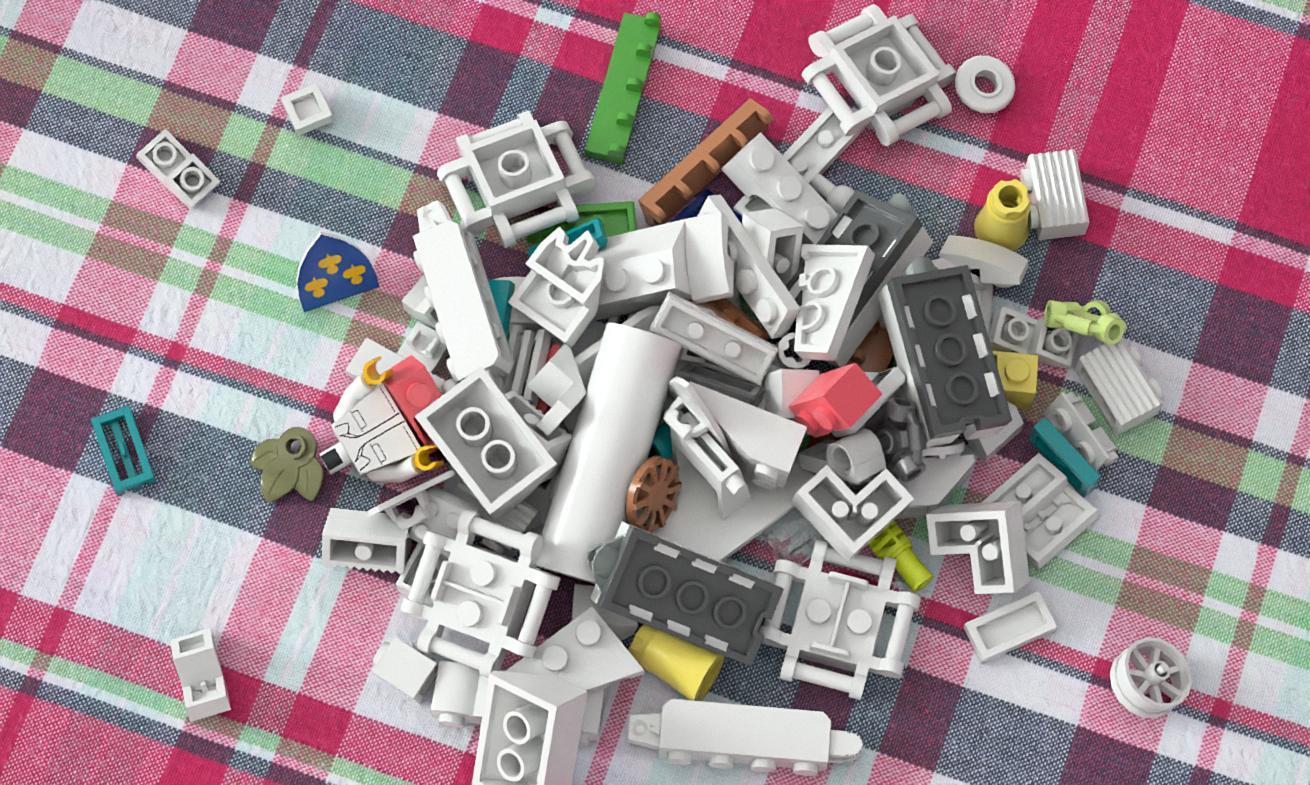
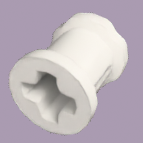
(788, 363)

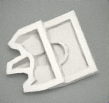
(562, 285)

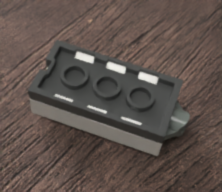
(895, 238)
(944, 352)
(682, 592)

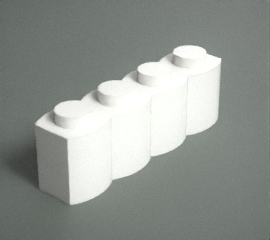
(462, 693)

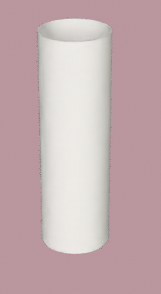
(607, 446)

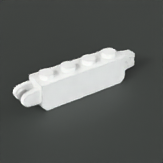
(460, 296)
(744, 736)

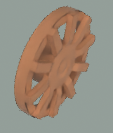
(652, 493)

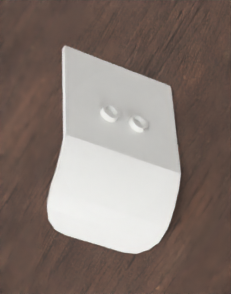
(717, 502)

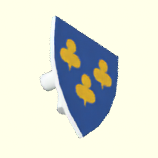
(332, 272)

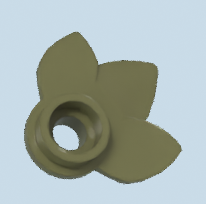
(287, 470)

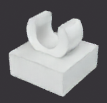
(424, 346)

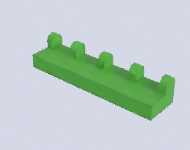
(623, 87)

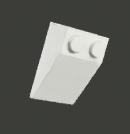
(757, 439)

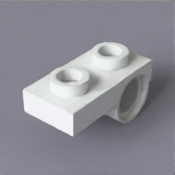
(850, 458)

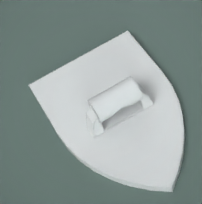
(688, 400)
(421, 511)

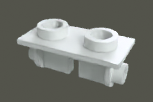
(1072, 420)

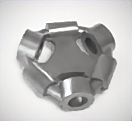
(896, 440)

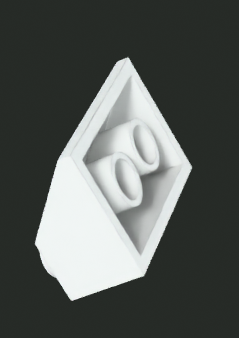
(643, 269)
(487, 443)
(529, 730)

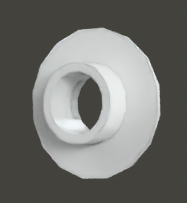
(994, 71)

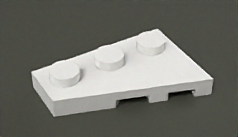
(830, 294)
(583, 654)

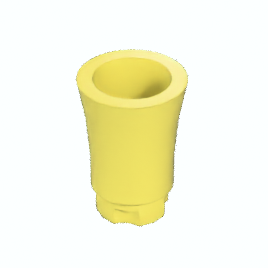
(1005, 215)
(677, 661)

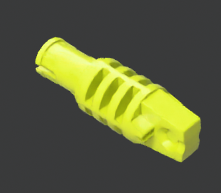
(895, 544)

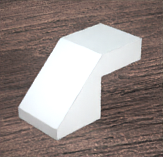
(559, 387)
(200, 674)

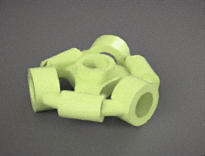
(1076, 318)

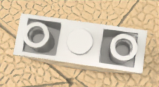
(935, 484)

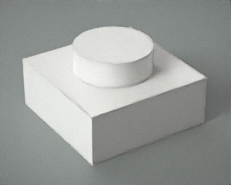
(307, 109)

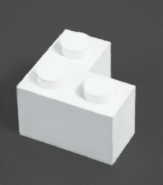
(850, 519)
(992, 537)

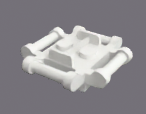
(883, 69)
(516, 176)
(481, 593)
(839, 620)

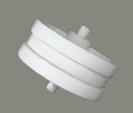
(1132, 685)

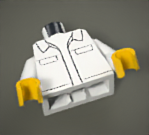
(375, 433)

